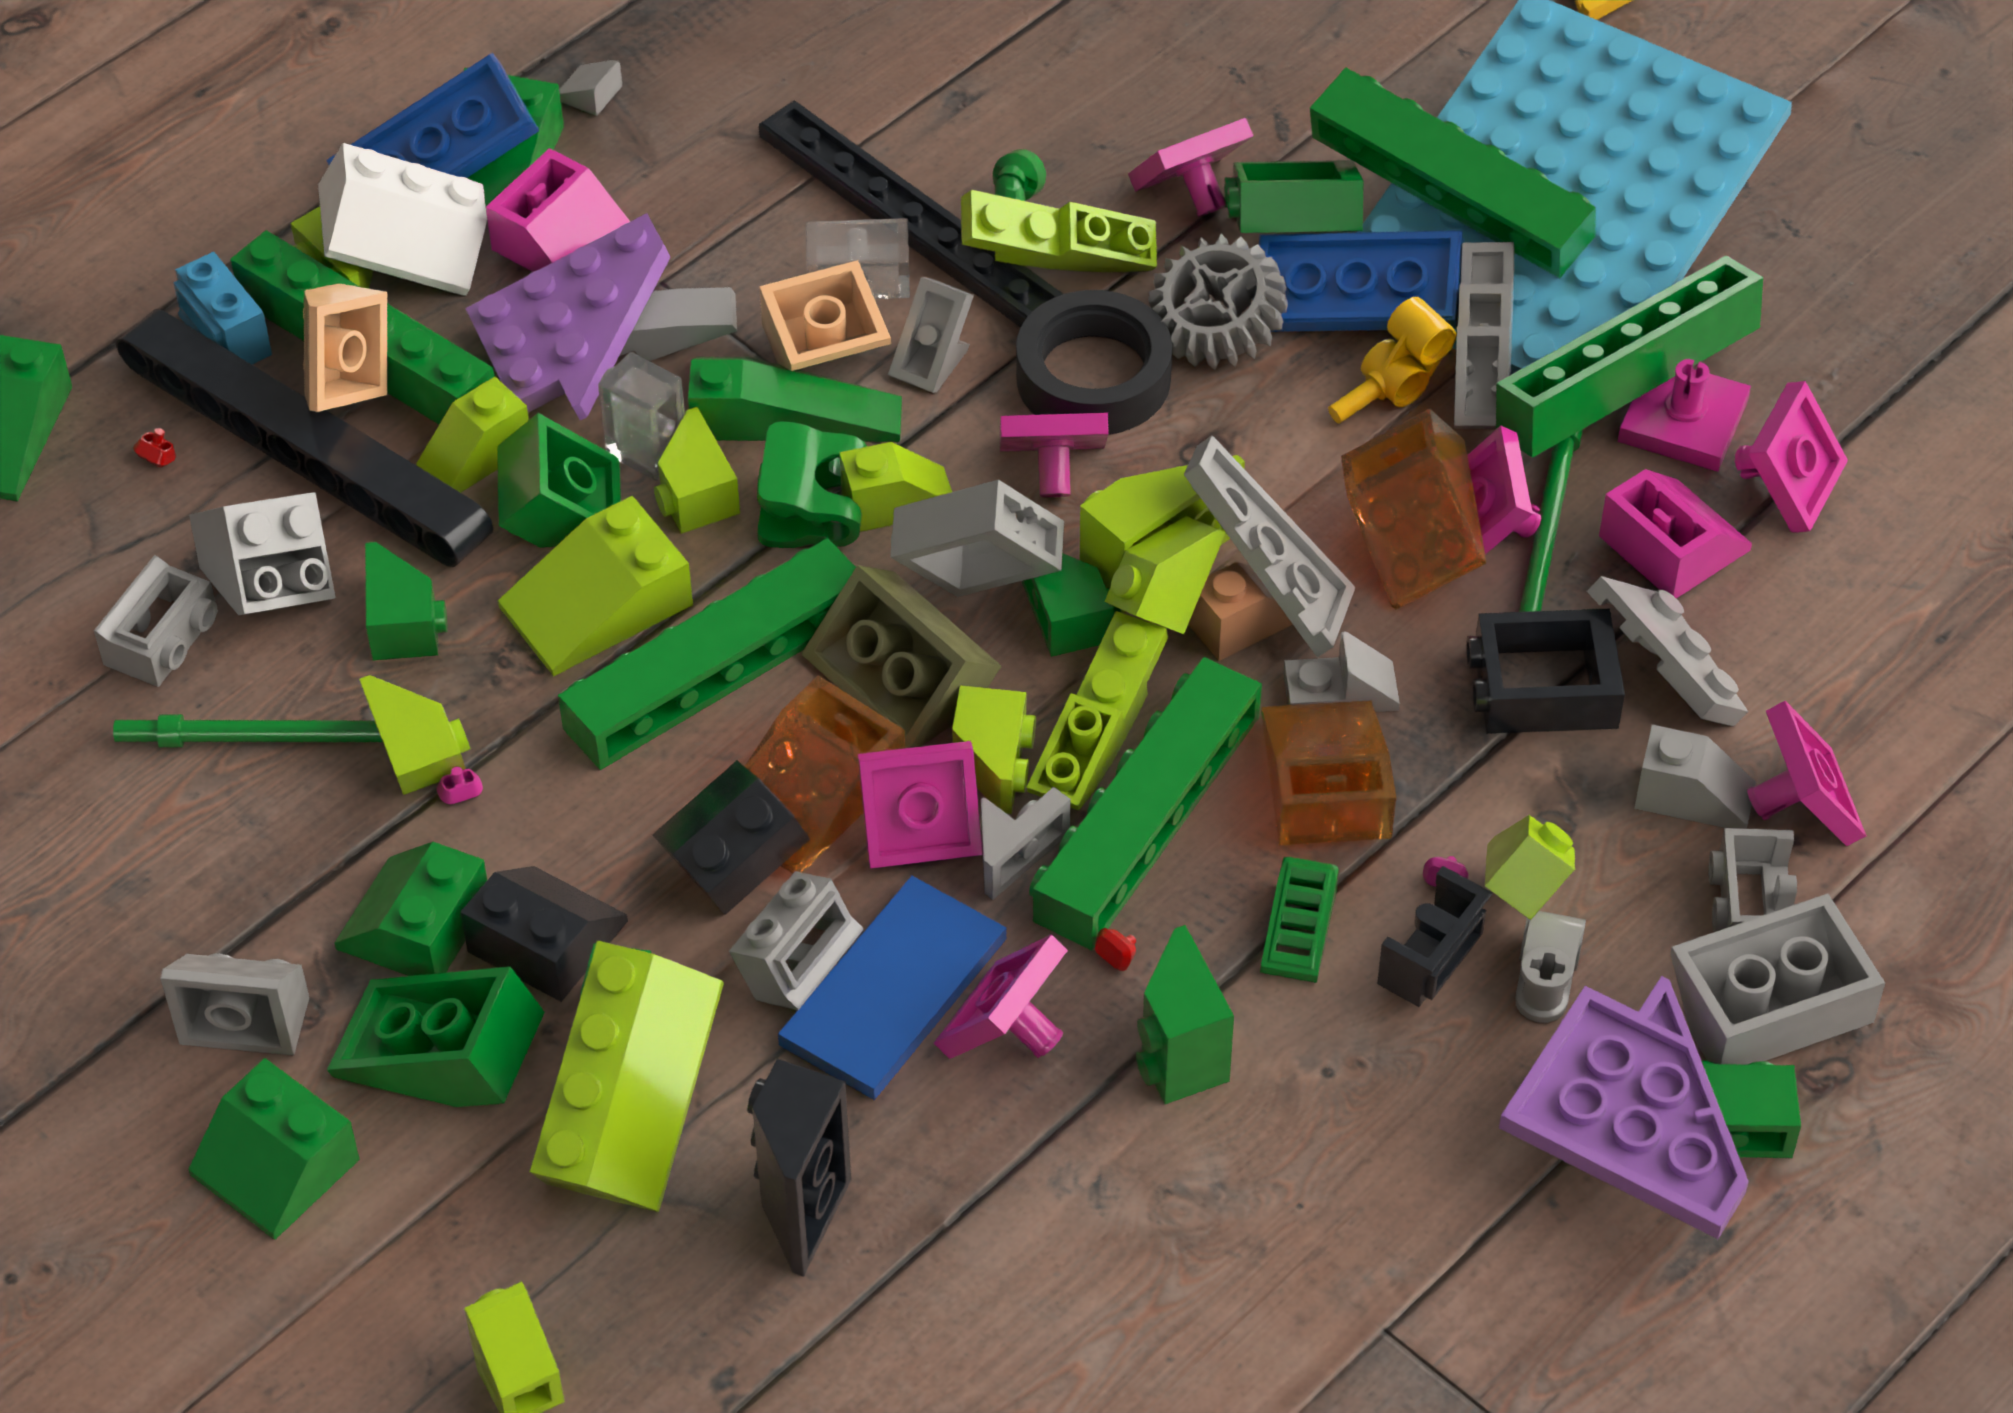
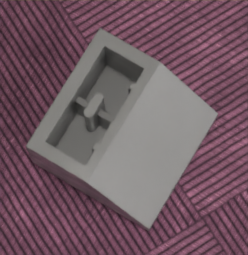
(265, 553)

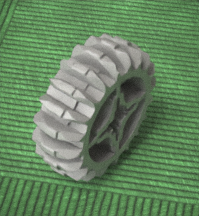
(1231, 276)

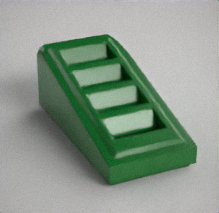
(1307, 885)

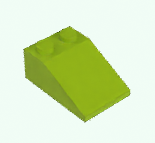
(1133, 512)
(599, 587)

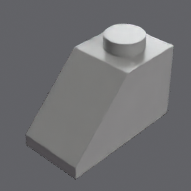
(1693, 780)

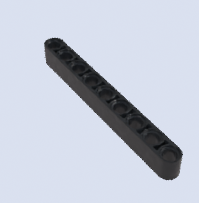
(306, 441)

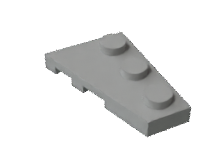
(1658, 625)

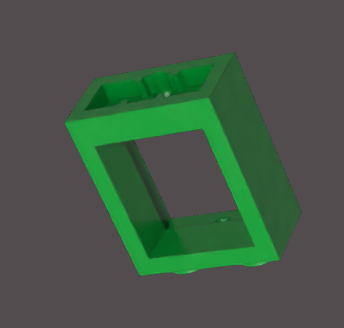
(1295, 196)

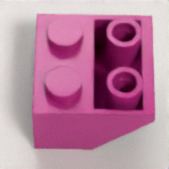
(550, 212)
(1668, 532)

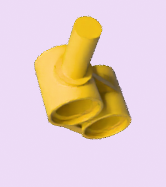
(1401, 367)

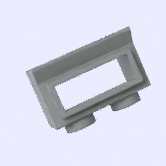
(168, 642)
(1751, 852)
(777, 936)

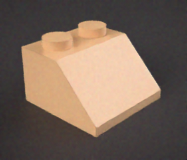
(821, 316)
(344, 345)

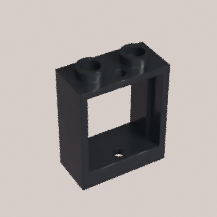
(1550, 707)

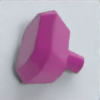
(459, 786)
(1434, 864)

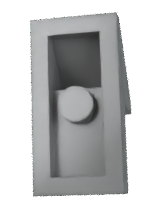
(931, 335)
(1354, 676)
(1018, 844)

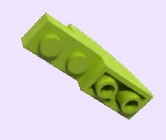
(1055, 238)
(1101, 712)

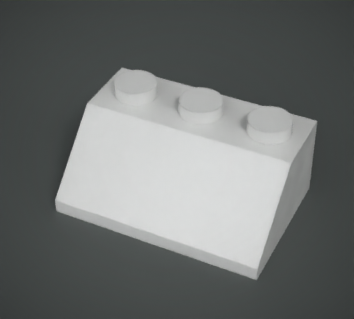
(402, 218)

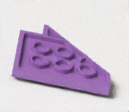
(571, 317)
(1633, 1108)

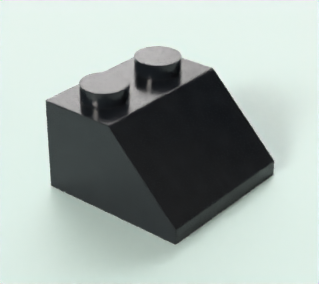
(732, 836)
(538, 927)

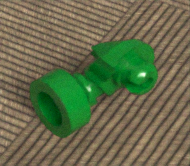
(1019, 175)

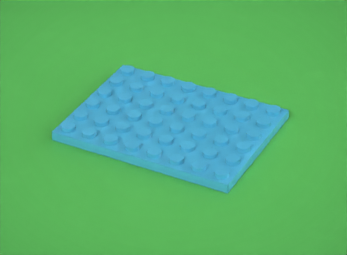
(1626, 127)

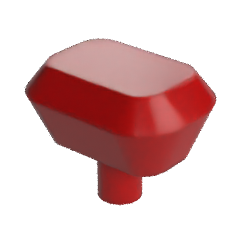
(155, 448)
(1115, 948)

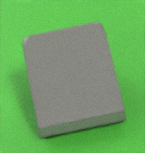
(592, 86)

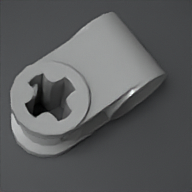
(1547, 966)

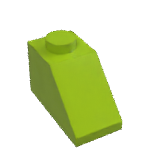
(468, 435)
(695, 477)
(888, 478)
(1166, 573)
(415, 734)
(1528, 864)

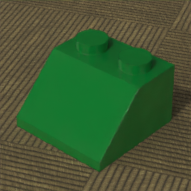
(552, 481)
(414, 910)
(1184, 1024)
(273, 1149)

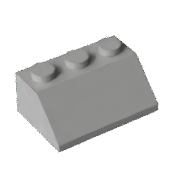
(1776, 983)

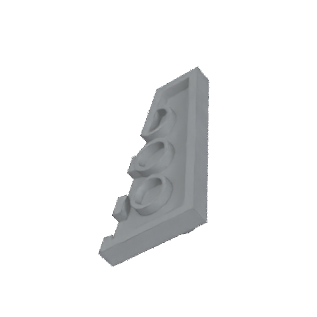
(1280, 553)

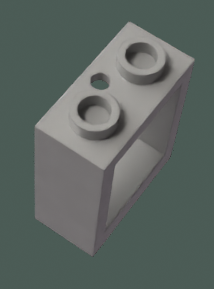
(974, 539)

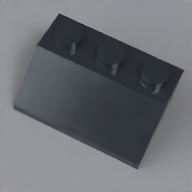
(800, 1155)

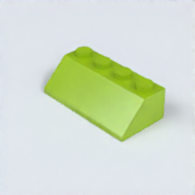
(627, 1077)

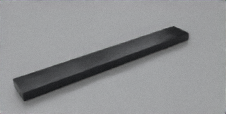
(886, 195)

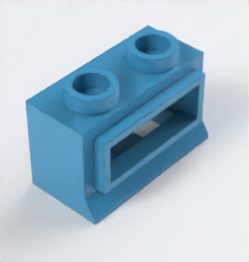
(221, 308)

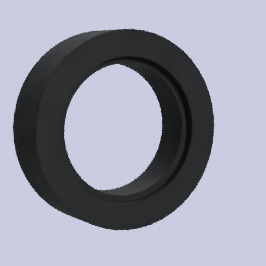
(1095, 315)

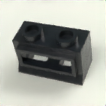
(1440, 941)

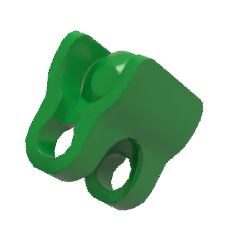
(793, 486)

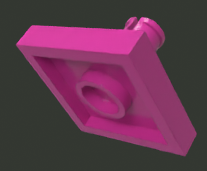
(1193, 162)
(1687, 416)
(1053, 438)
(1795, 457)
(1501, 489)
(1810, 778)
(920, 804)
(1004, 1003)

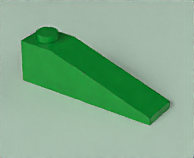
(748, 395)

